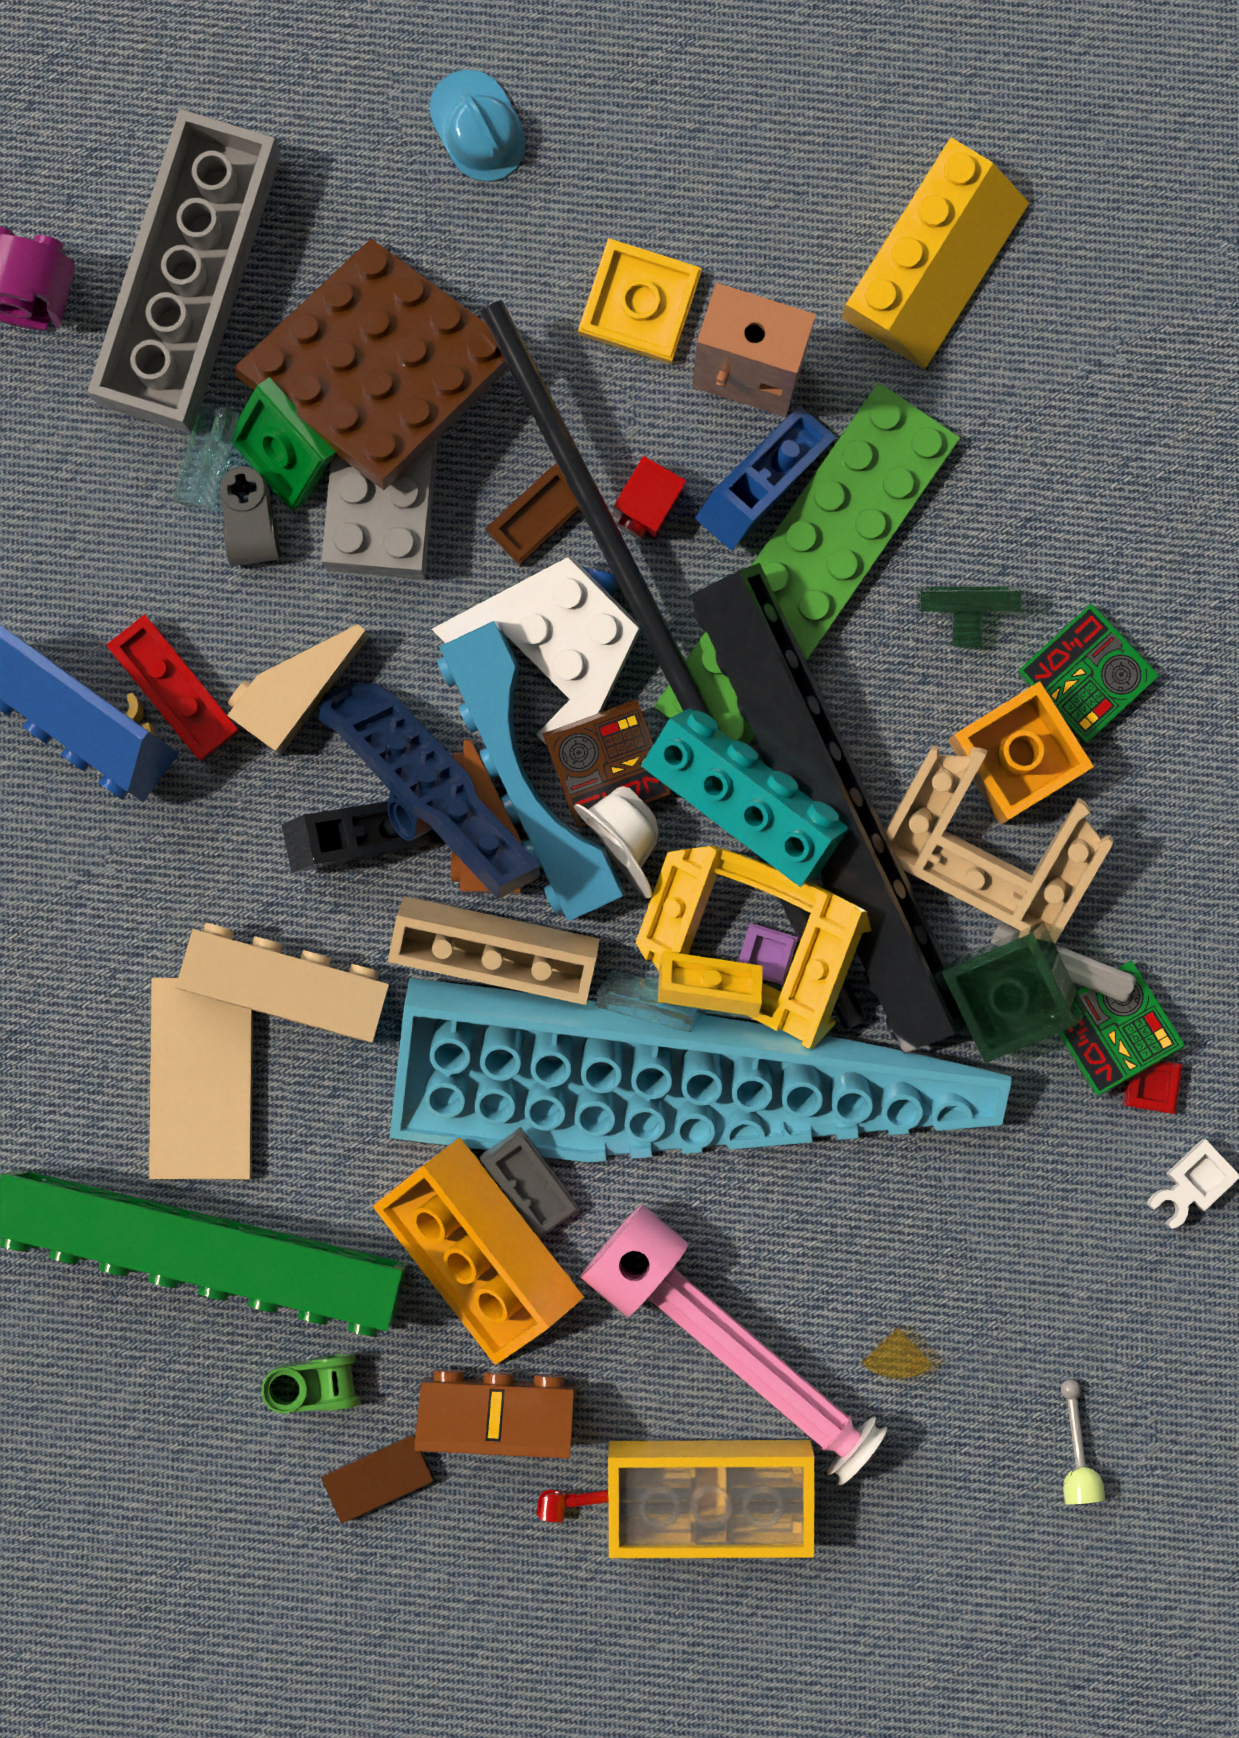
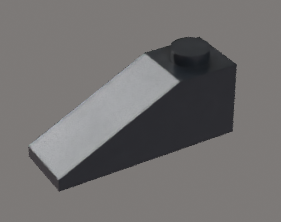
(346, 837)

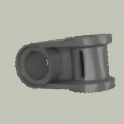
(249, 526)

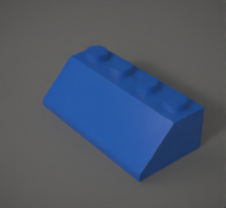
(80, 720)

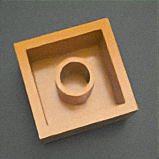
(1027, 752)

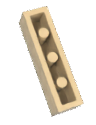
(493, 950)
(281, 984)

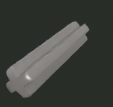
(1086, 970)

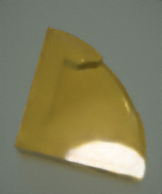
(896, 1357)

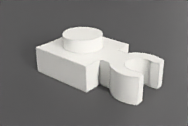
(1199, 1179)

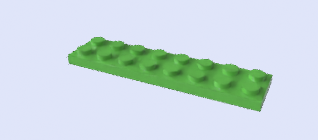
(833, 534)

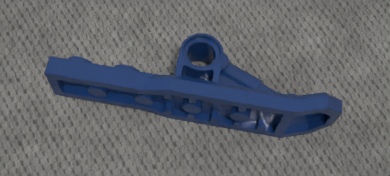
(427, 785)

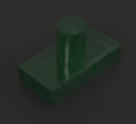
(967, 607)

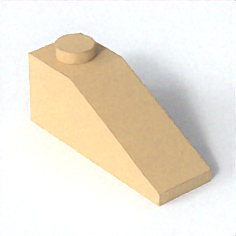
(290, 692)

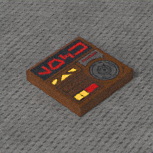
(602, 755)

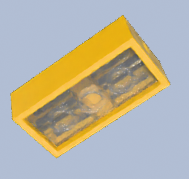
(711, 1499)

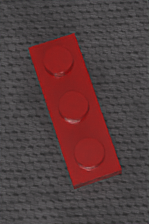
(173, 688)

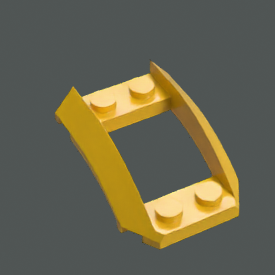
(822, 954)

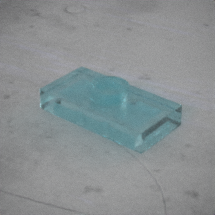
(206, 457)
(639, 998)

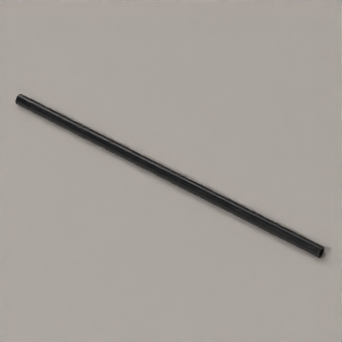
(621, 562)

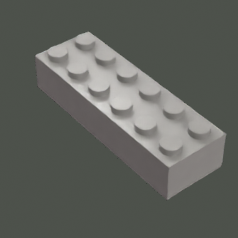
(185, 271)

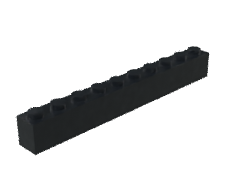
(802, 741)

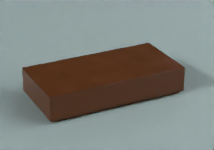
(534, 516)
(377, 1478)

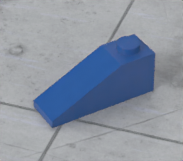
(764, 478)

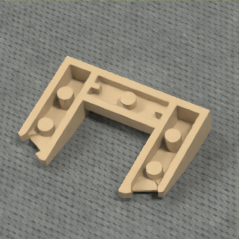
(974, 874)

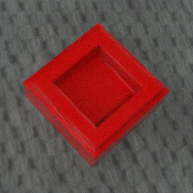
(1155, 1088)

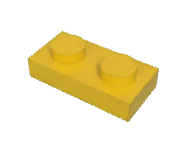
(710, 984)

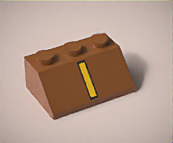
(495, 1415)

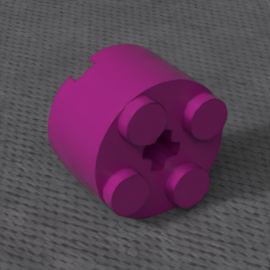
(33, 280)

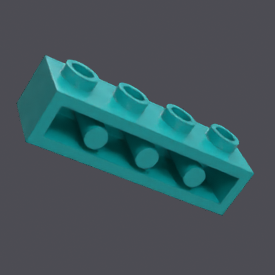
(745, 796)

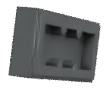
(529, 1182)

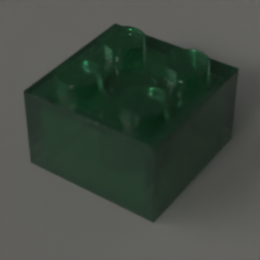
(1014, 992)

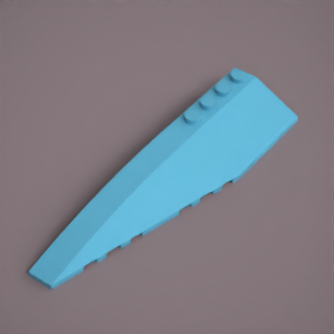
(619, 1085)

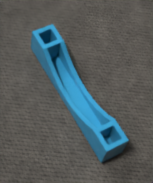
(487, 676)

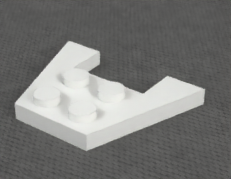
(565, 629)

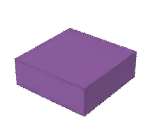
(770, 950)

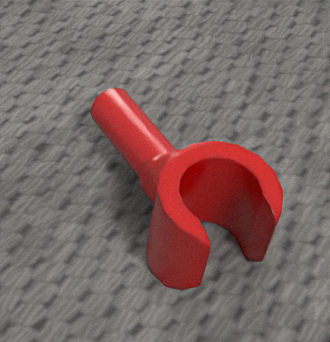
(553, 1503)

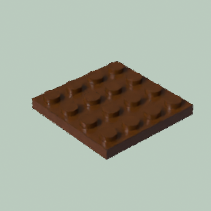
(378, 362)

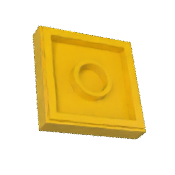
(639, 301)

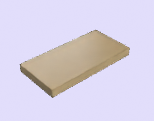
(199, 1086)

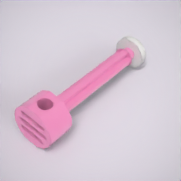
(723, 1336)

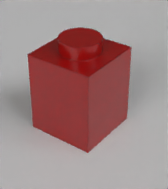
(648, 499)

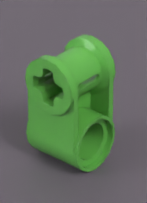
(315, 1384)

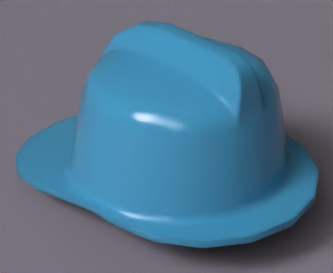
(477, 125)

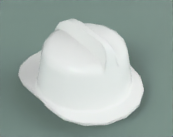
(626, 831)

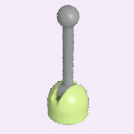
(1082, 1483)

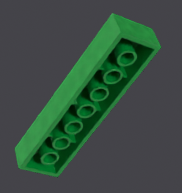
(200, 1250)

